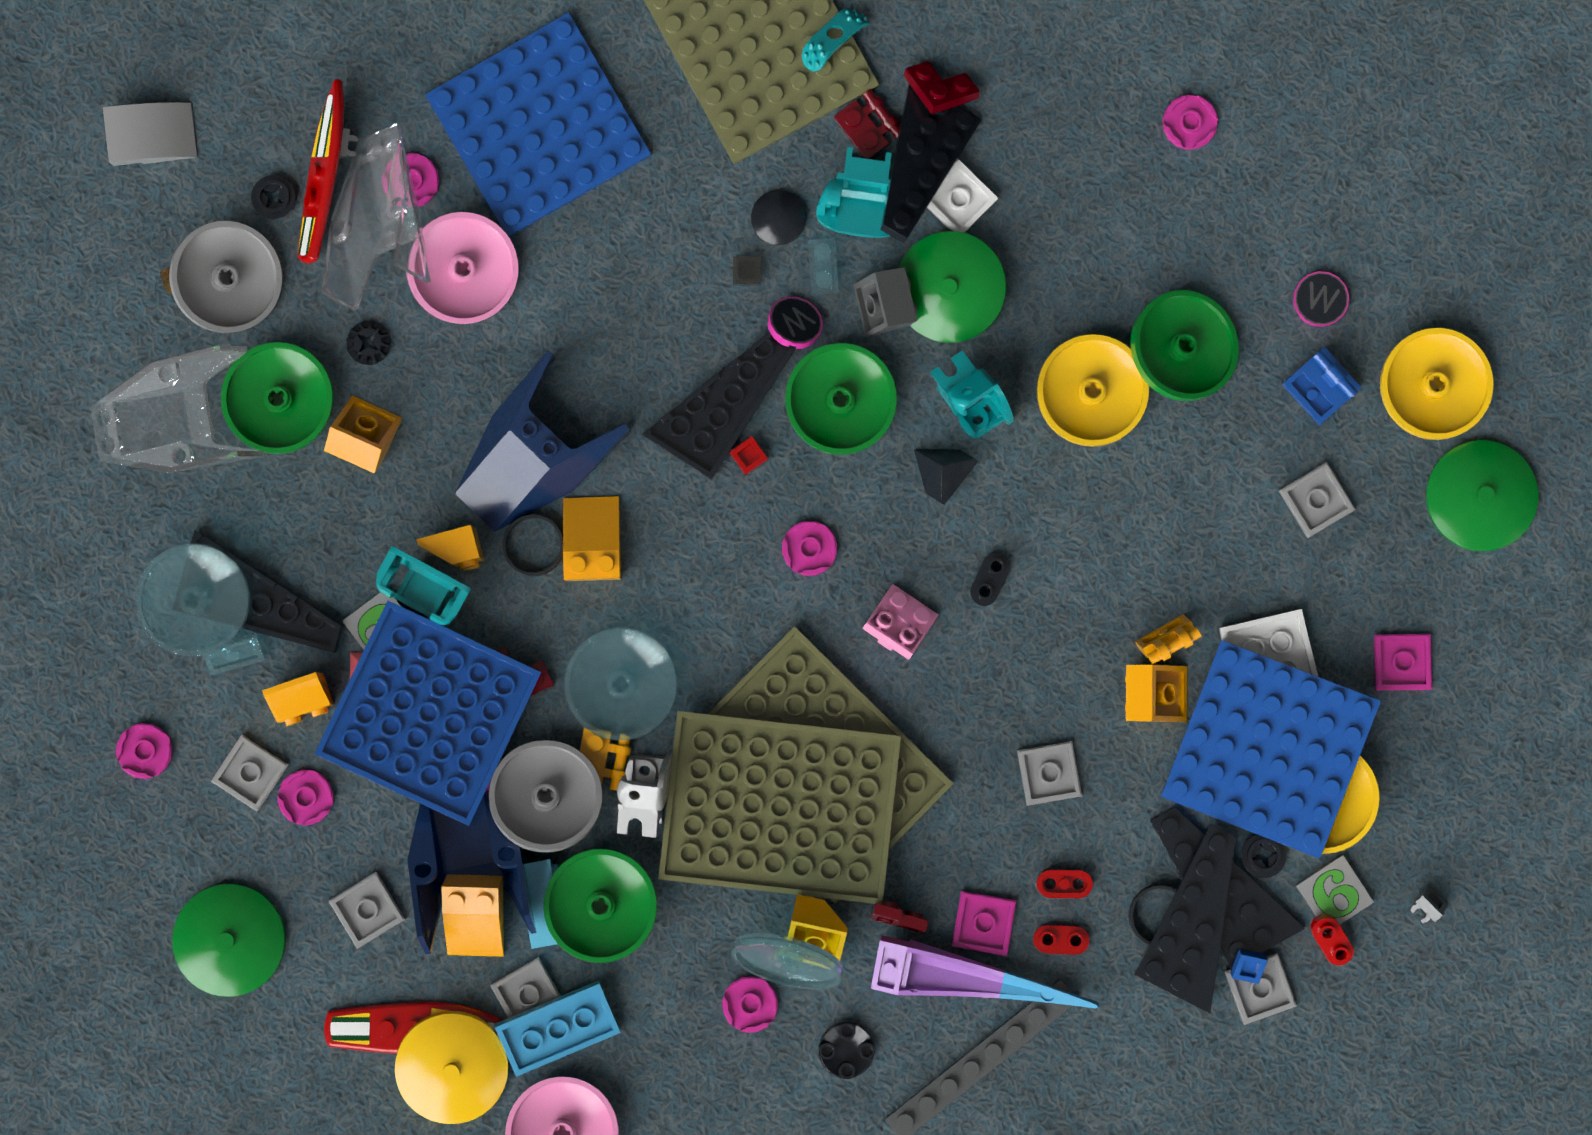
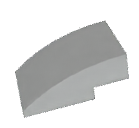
(149, 133)

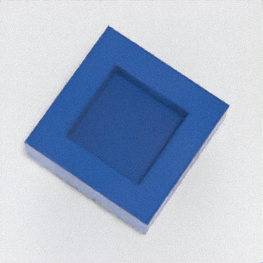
(1248, 966)

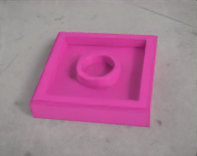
(1402, 662)
(983, 923)

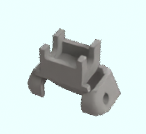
(643, 794)

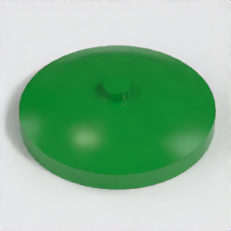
(954, 286)
(1184, 345)
(277, 398)
(840, 399)
(1482, 495)
(600, 905)
(228, 940)

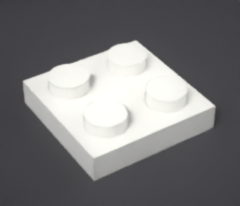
(961, 199)

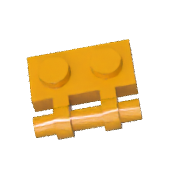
(1168, 639)
(597, 749)

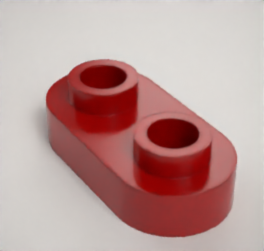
(1064, 884)
(1060, 939)
(1332, 941)

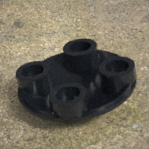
(778, 217)
(846, 1050)

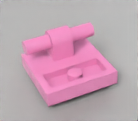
(900, 622)

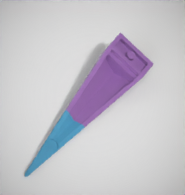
(926, 970)

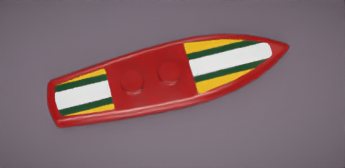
(322, 175)
(385, 1025)

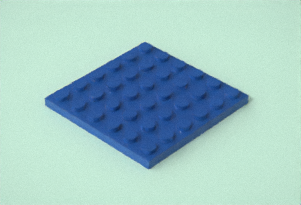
(538, 125)
(427, 713)
(1270, 749)

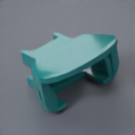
(856, 198)
(966, 389)
(422, 587)

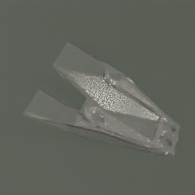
(372, 217)
(164, 415)

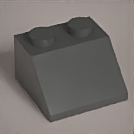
(885, 302)

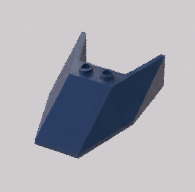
(523, 462)
(450, 847)

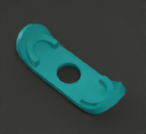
(821, 47)

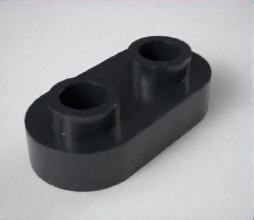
(988, 578)

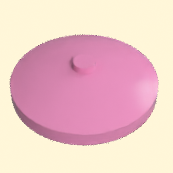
(469, 268)
(562, 1108)

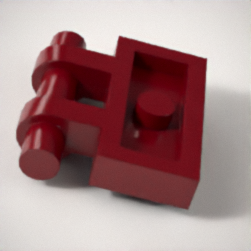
(860, 128)

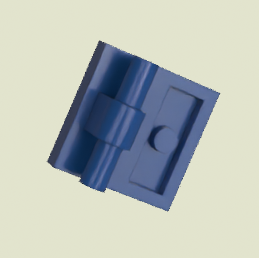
(1321, 386)

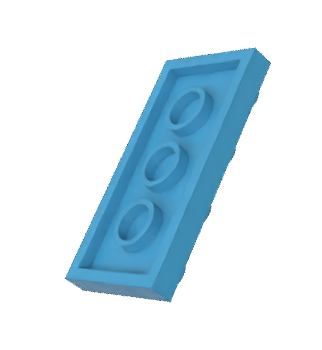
(557, 1028)

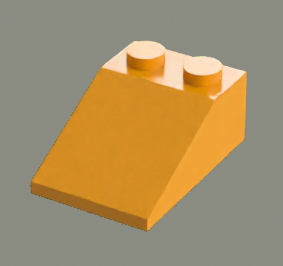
(591, 539)
(473, 915)

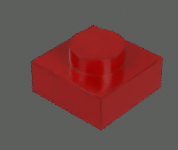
(748, 455)

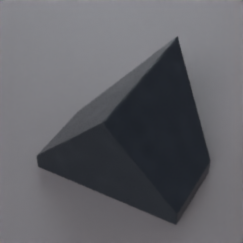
(943, 471)

